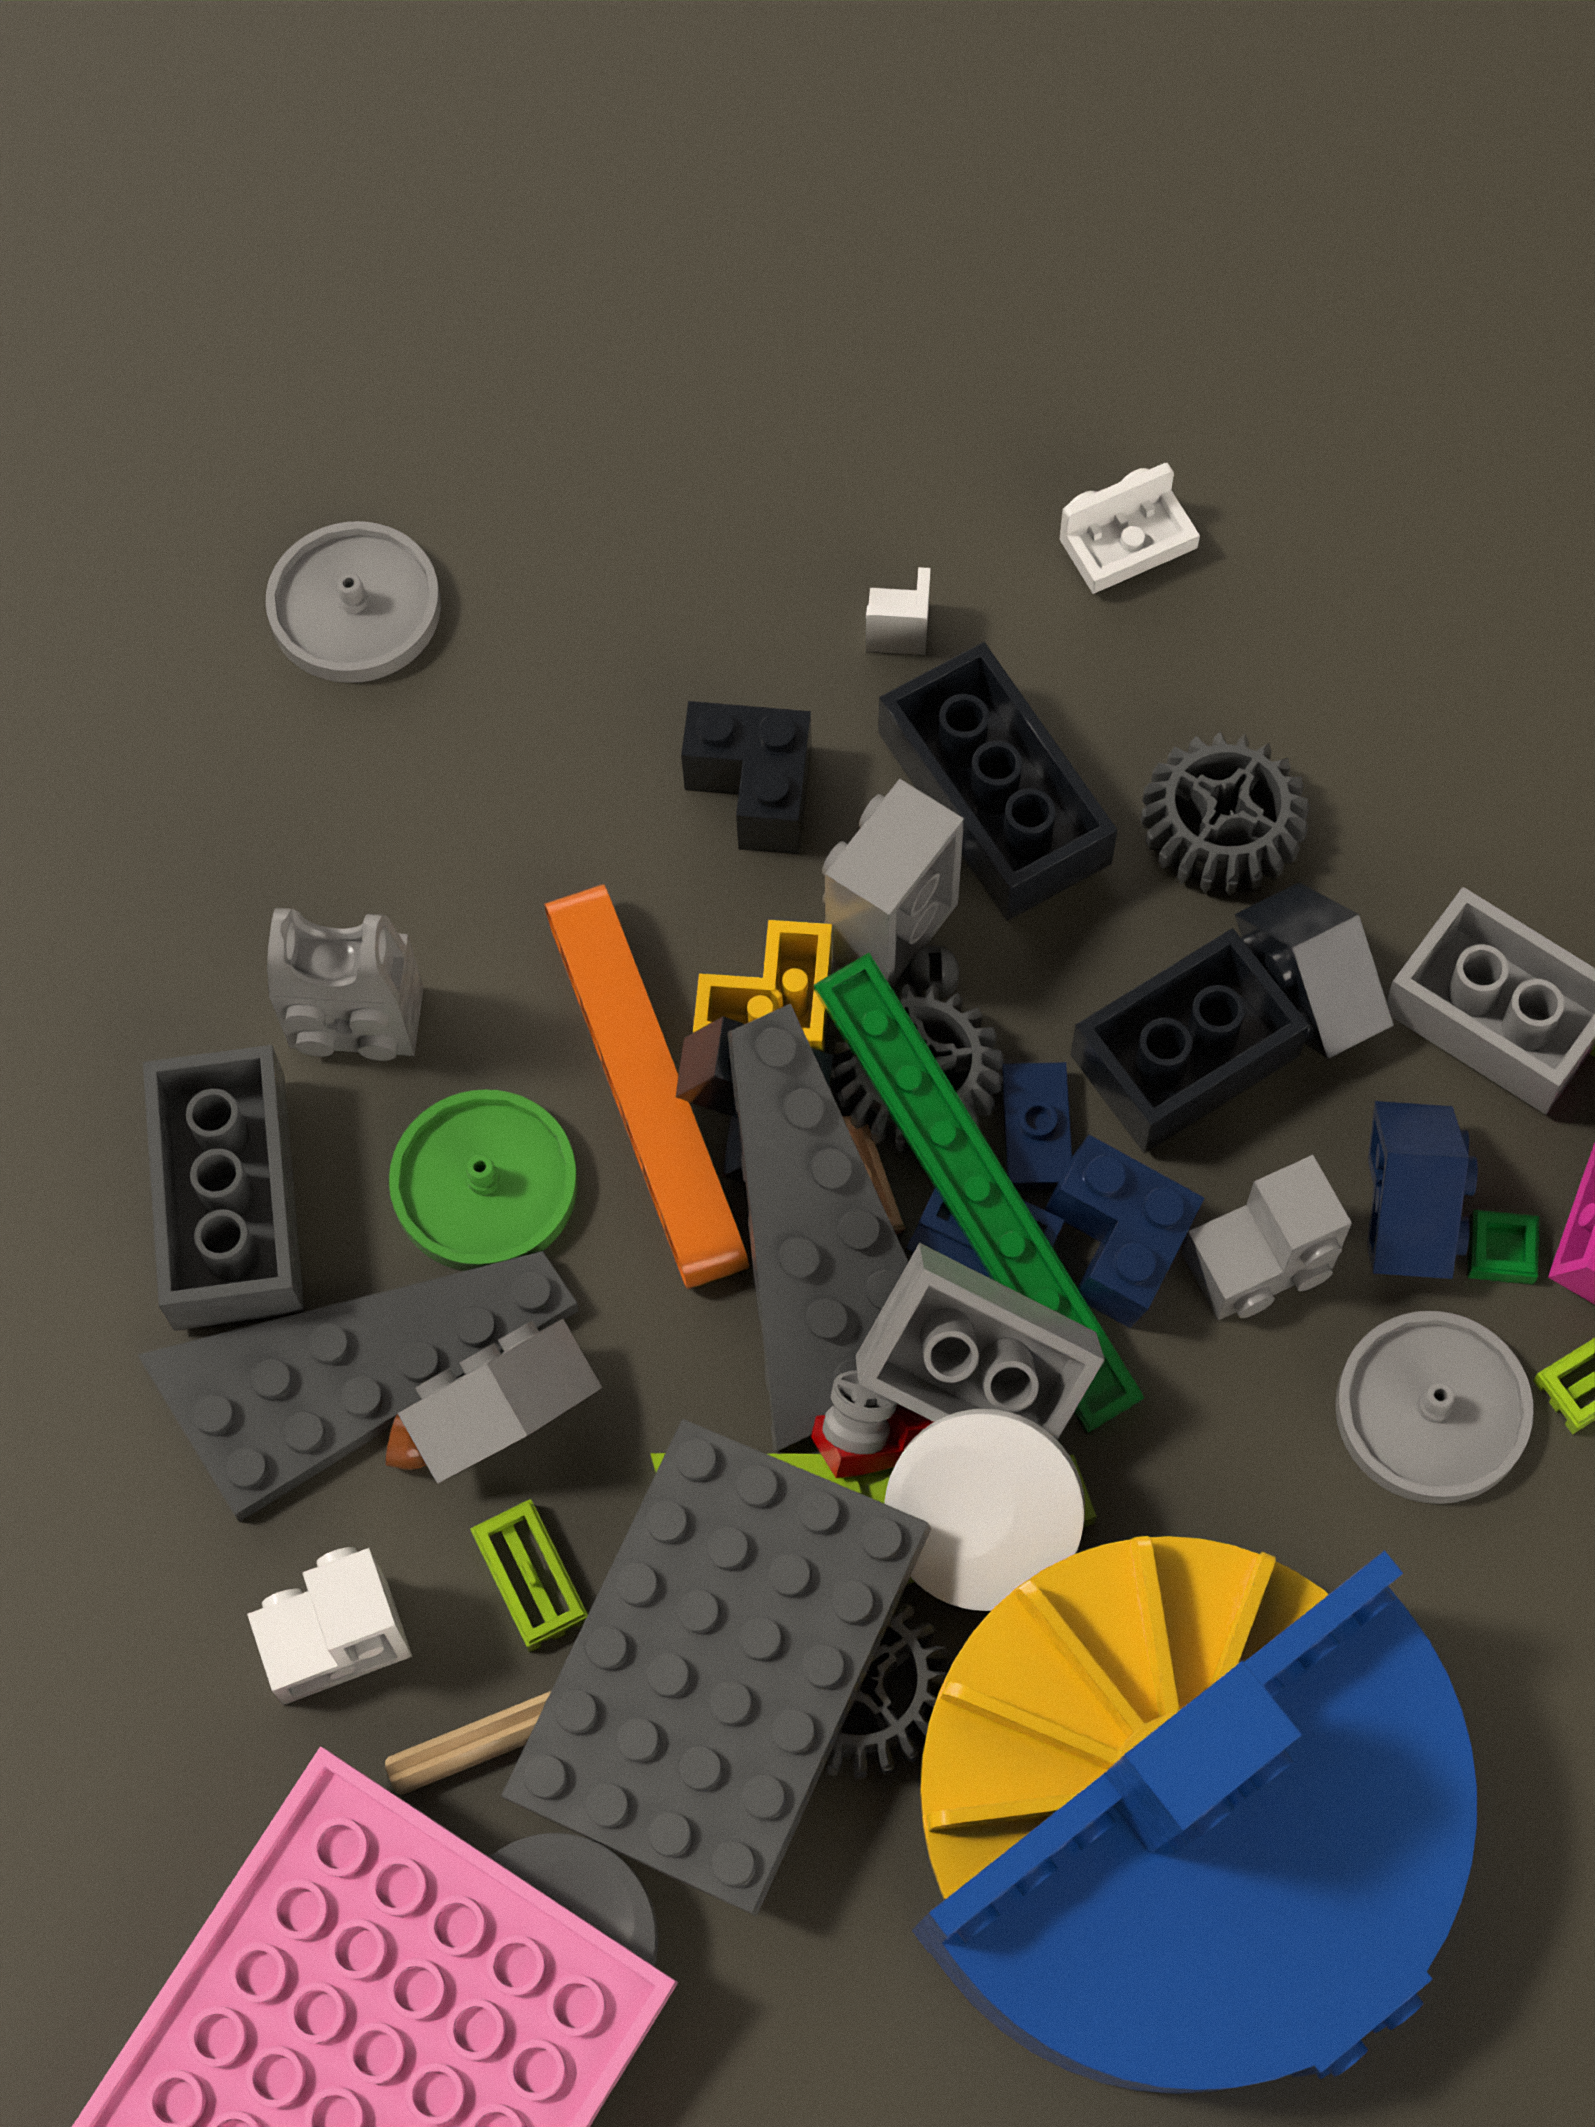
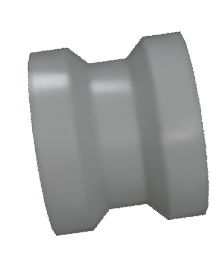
(858, 1416)

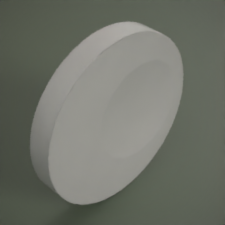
(353, 602)
(1434, 1407)

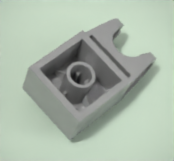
(344, 986)

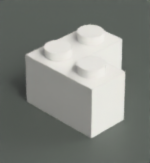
(332, 1630)

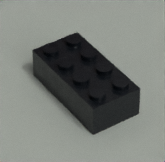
(989, 758)

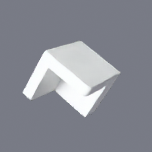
(899, 618)

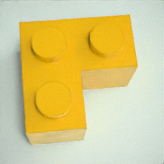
(794, 961)

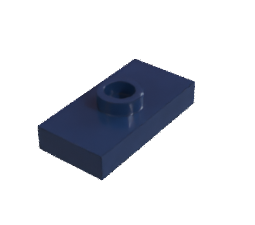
(1036, 1124)

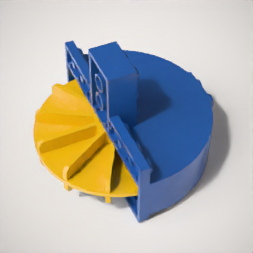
(1195, 1815)

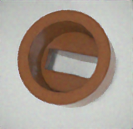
(401, 1449)

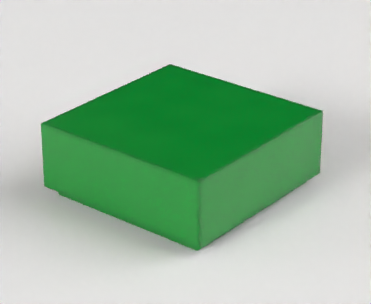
(1503, 1247)

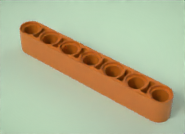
(645, 1086)

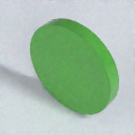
(483, 1179)

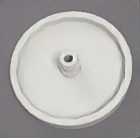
(996, 1504)

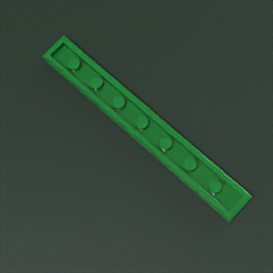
(964, 1166)

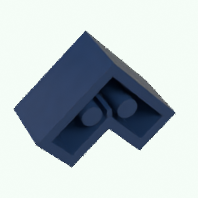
(1419, 1189)
(1136, 1219)

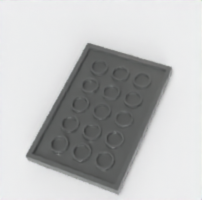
(718, 1665)

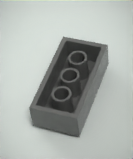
(222, 1188)

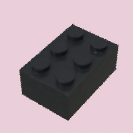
(1188, 1040)

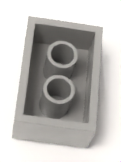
(893, 880)
(1499, 1000)
(971, 1343)

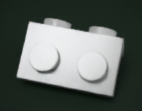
(1126, 528)

